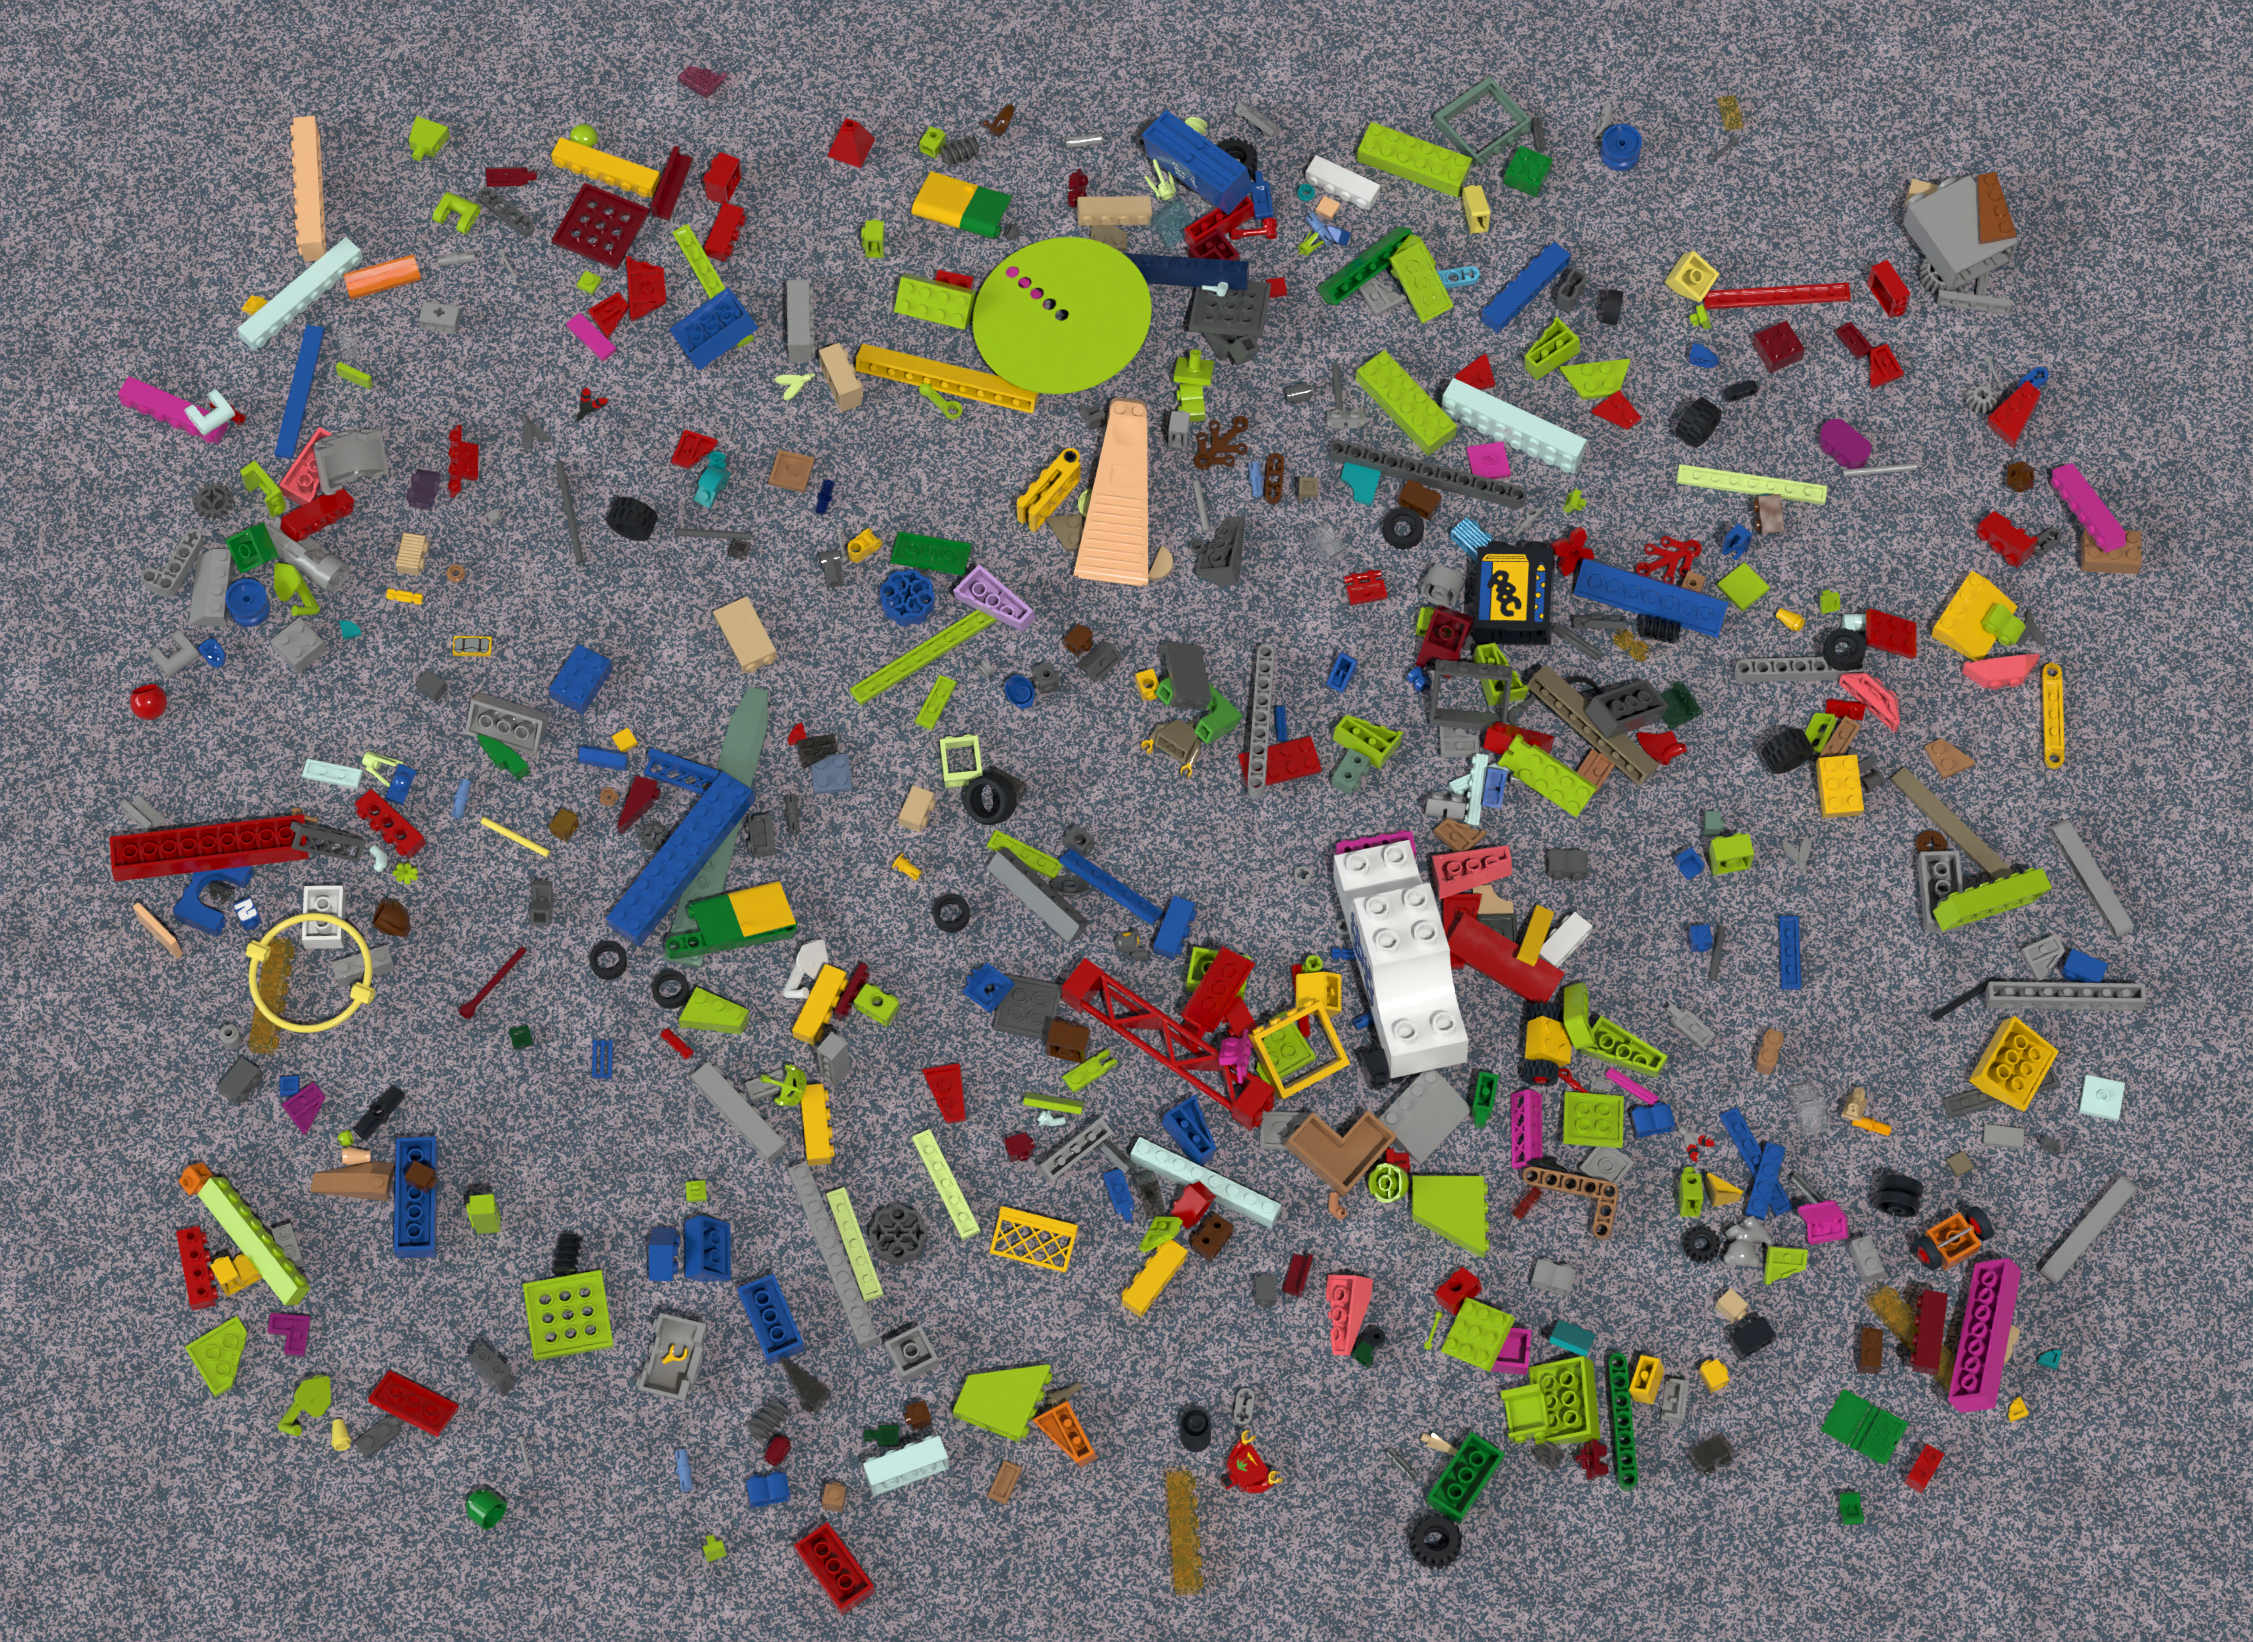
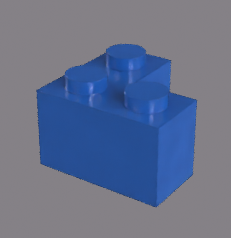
(662, 1253)

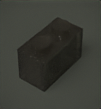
(1711, 1455)

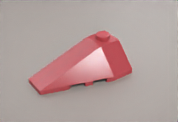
(1349, 1301)

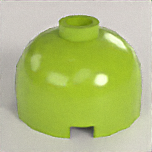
(1388, 1183)

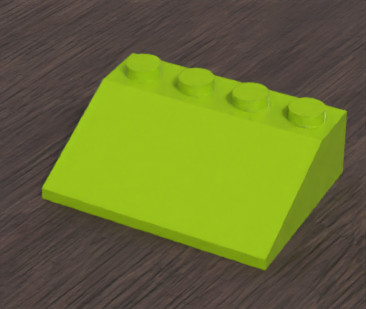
(1569, 1400)

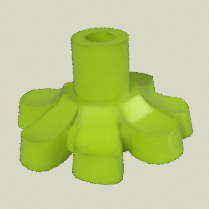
(405, 872)

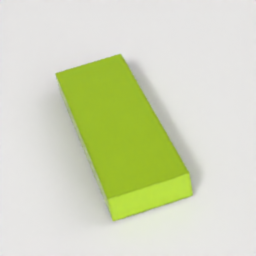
(935, 702)
(1053, 1103)

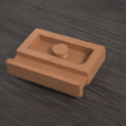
(1596, 768)

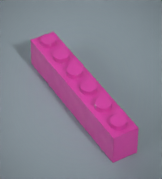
(165, 408)
(2088, 508)

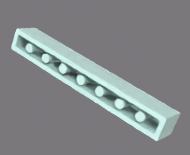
(300, 294)
(1185, 1172)

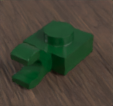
(886, 1435)

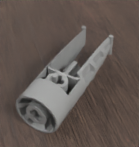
(310, 558)

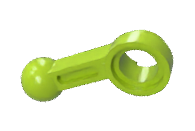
(943, 405)

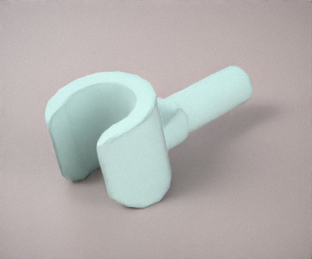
(1220, 290)

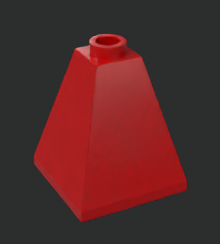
(851, 144)

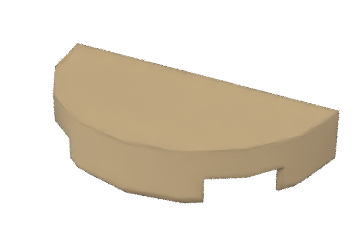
(1162, 565)

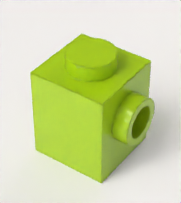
(931, 141)

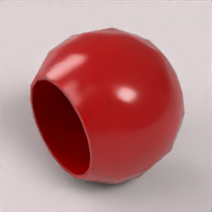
(148, 702)

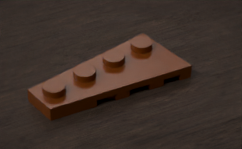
(1993, 211)

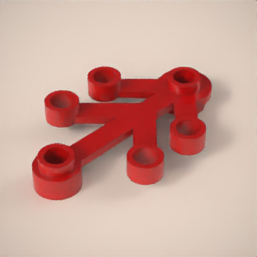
(1670, 557)

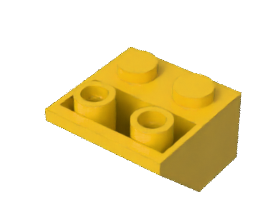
(1320, 987)

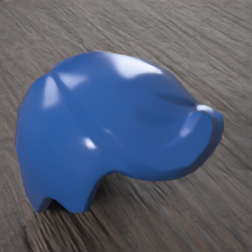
(1020, 691)

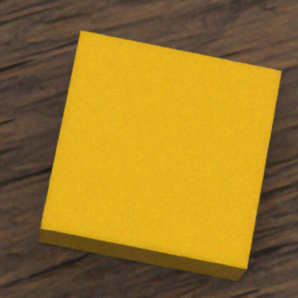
(624, 740)

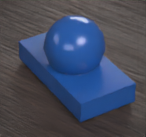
(400, 784)

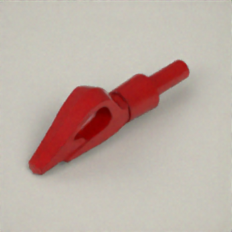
(1569, 1080)

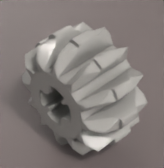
(1981, 398)

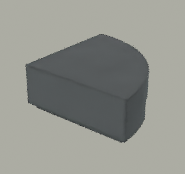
(2050, 1145)

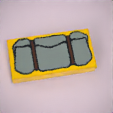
(472, 646)

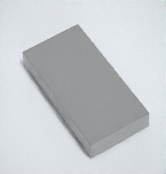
(2003, 1136)

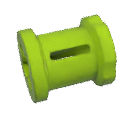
(1312, 960)

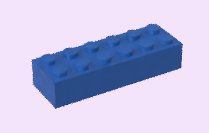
(414, 1210)

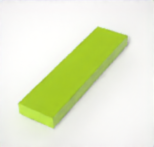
(1030, 856)

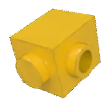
(1714, 1375)

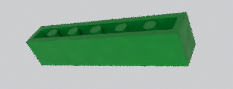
(1363, 267)

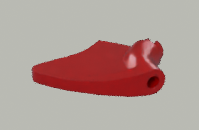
(1661, 746)

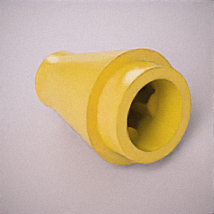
(1790, 619)

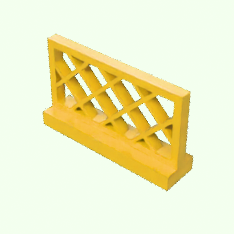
(1036, 1222)

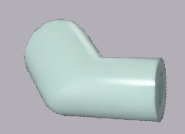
(381, 858)

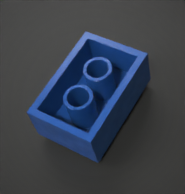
(580, 679)

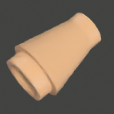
(354, 1156)

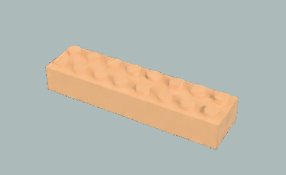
(309, 188)

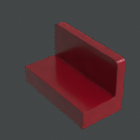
(1298, 1275)

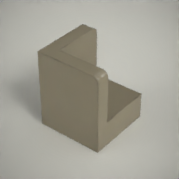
(1308, 487)

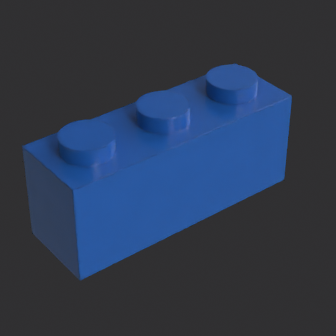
(1175, 928)

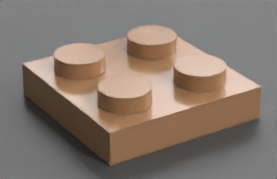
(791, 471)

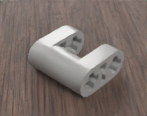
(179, 659)

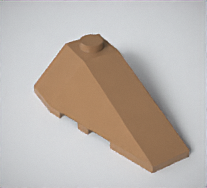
(363, 1181)

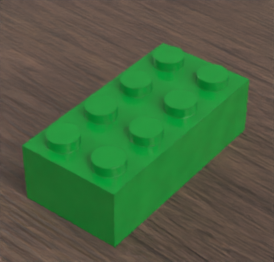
(1465, 1478)

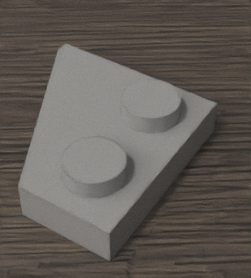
(1457, 743)

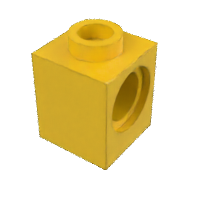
(1145, 678)

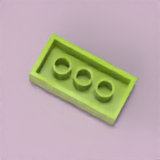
(935, 301)

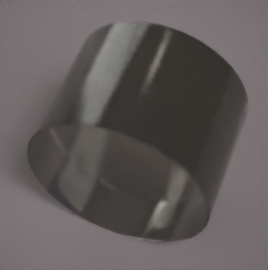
(1549, 1455)

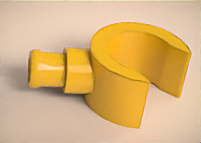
(671, 1356)

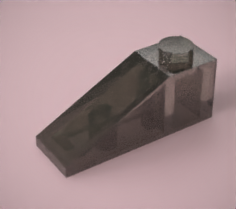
(808, 1390)

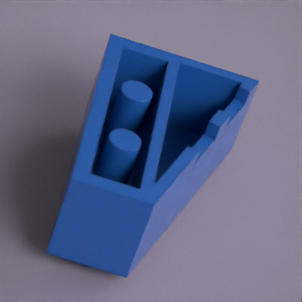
(1190, 1132)

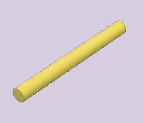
(514, 836)

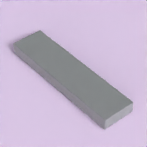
(1974, 302)

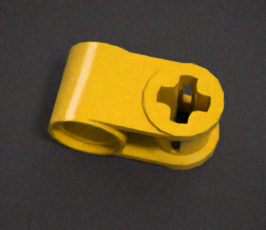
(865, 543)

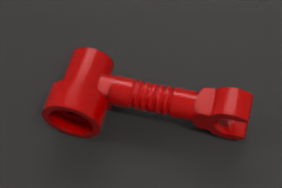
(1268, 229)

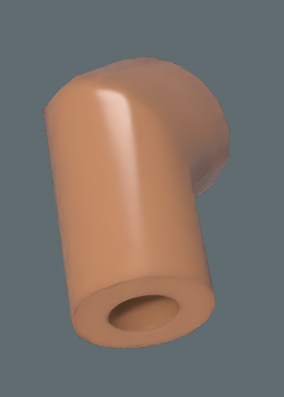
(1334, 1206)

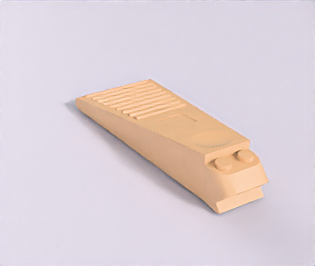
(1117, 517)

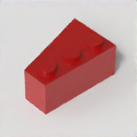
(2015, 413)
(2006, 539)
(1501, 735)

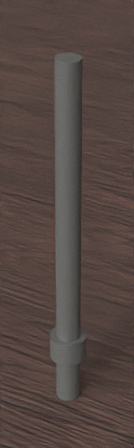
(563, 481)

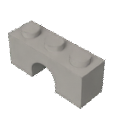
(352, 967)

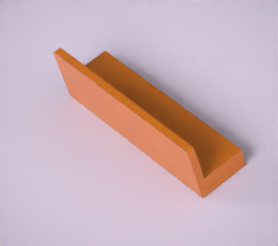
(382, 277)

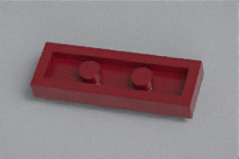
(844, 1006)

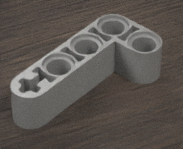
(168, 577)

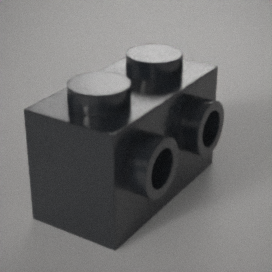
(1751, 1337)

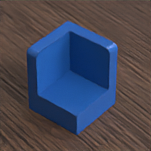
(1689, 863)

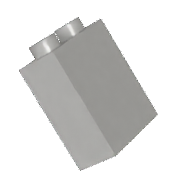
(1949, 233)

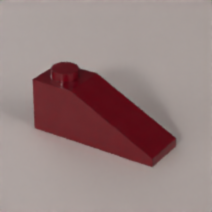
(639, 801)

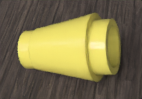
(340, 1436)

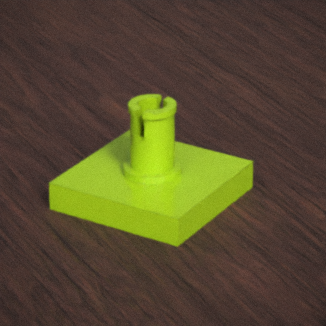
(1194, 369)

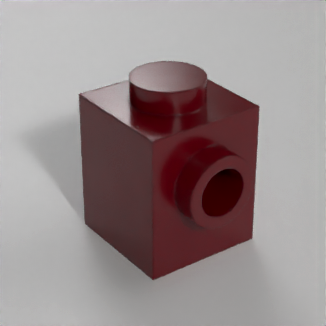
(1019, 1147)

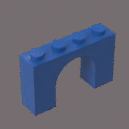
(194, 913)

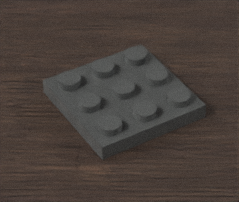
(1028, 1008)

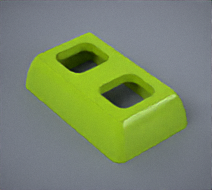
(1812, 731)

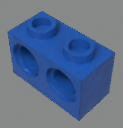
(1494, 788)

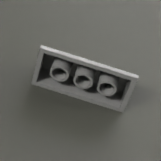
(211, 582)
(507, 723)

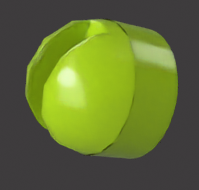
(345, 1138)

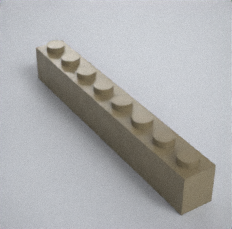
(1572, 708)

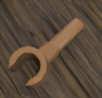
(298, 811)

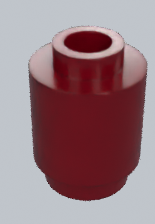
(777, 1451)

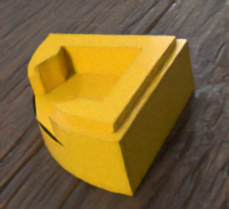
(2017, 1410)

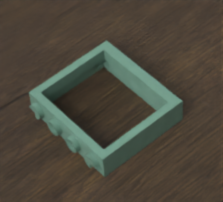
(1465, 101)

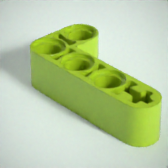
(1577, 1015)

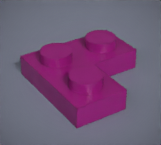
(296, 1330)

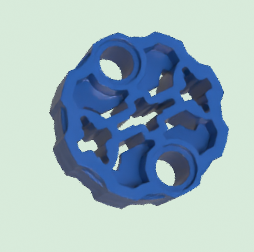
(894, 610)

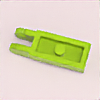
(1088, 1071)

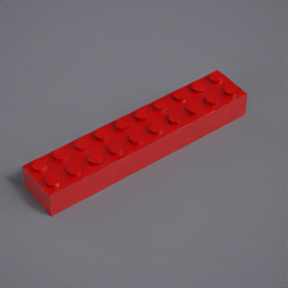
(205, 848)

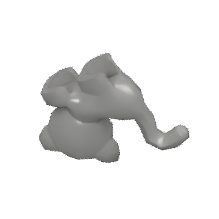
(1742, 1250)

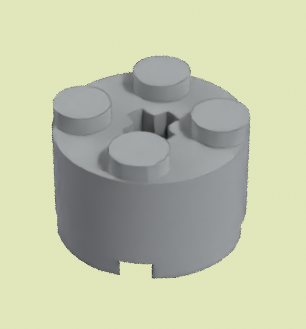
(1442, 585)

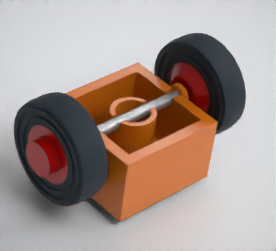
(1954, 1239)

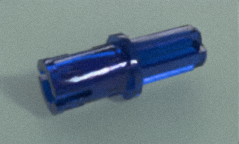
(824, 497)

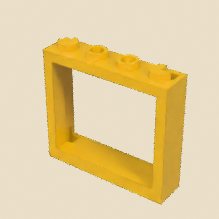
(1277, 1023)

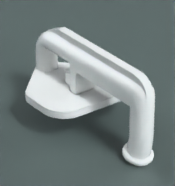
(810, 961)

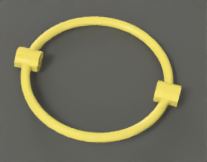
(261, 952)

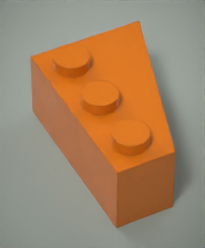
(1067, 1433)

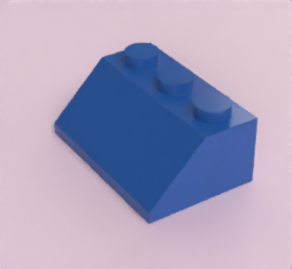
(707, 1249)

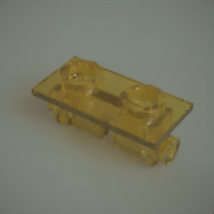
(1626, 640)

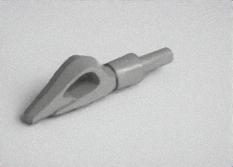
(1529, 519)

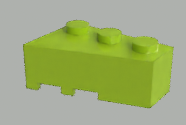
(713, 1013)

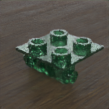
(1681, 706)

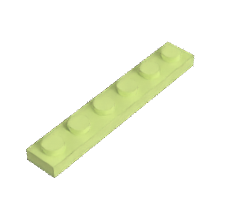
(945, 1184)
(854, 1244)

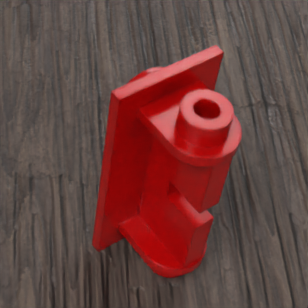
(1840, 709)

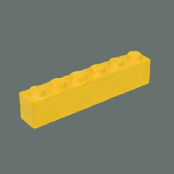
(605, 168)

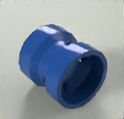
(1419, 679)

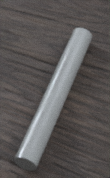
(1201, 506)

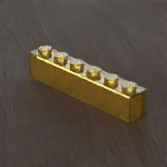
(272, 989)
(1900, 1321)
(1183, 1534)

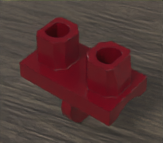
(1590, 1459)

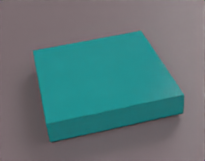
(1572, 1338)

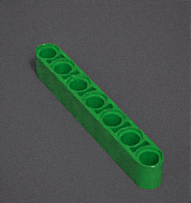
(685, 950)
(1619, 1431)

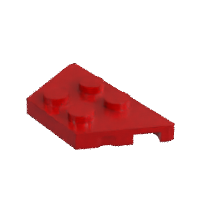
(645, 287)

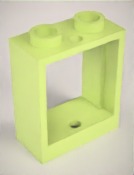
(960, 778)

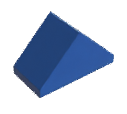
(1342, 672)

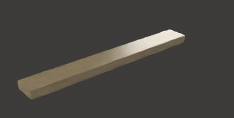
(1951, 825)

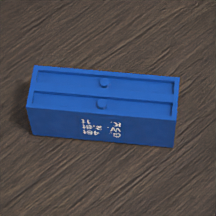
(1197, 162)

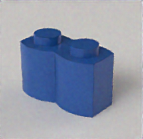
(1652, 1120)
(768, 1489)

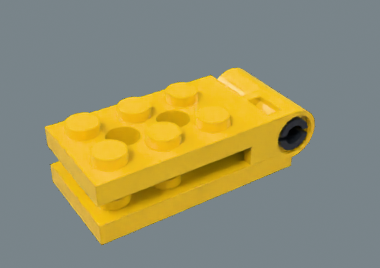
(1050, 489)

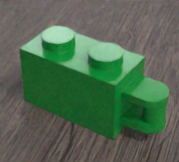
(1484, 1098)

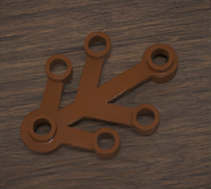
(1220, 446)

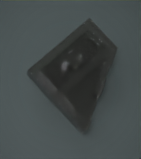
(816, 748)

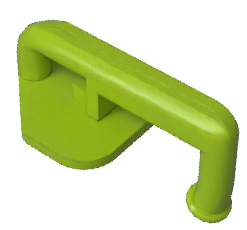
(287, 582)
(311, 1396)

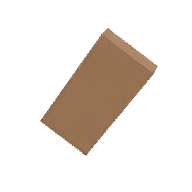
(1005, 1482)

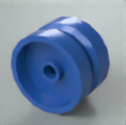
(1621, 147)
(247, 602)

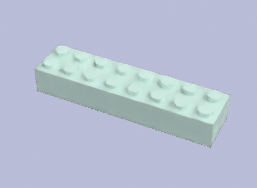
(1513, 426)

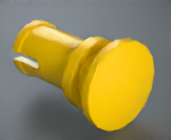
(905, 866)

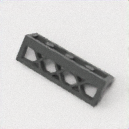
(327, 835)

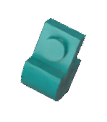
(710, 483)

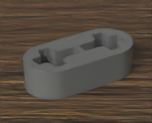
(2048, 545)

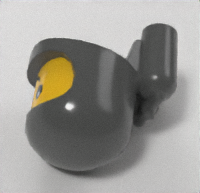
(1130, 943)

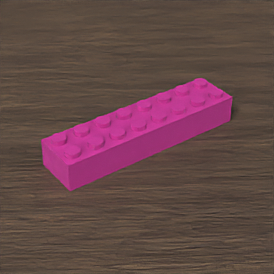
(1984, 1335)

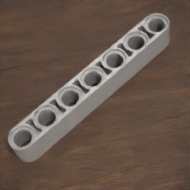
(1791, 673)
(2091, 878)
(2089, 1229)

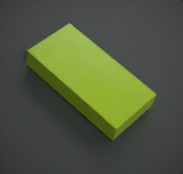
(354, 375)

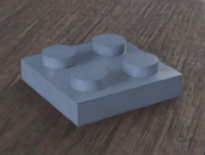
(832, 774)

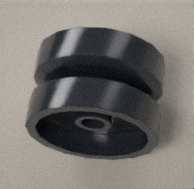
(1899, 1196)

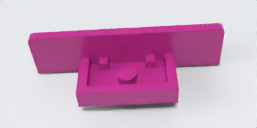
(1237, 1052)

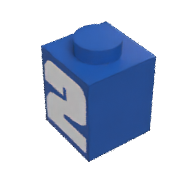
(247, 914)

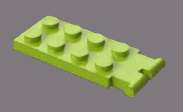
(1548, 776)

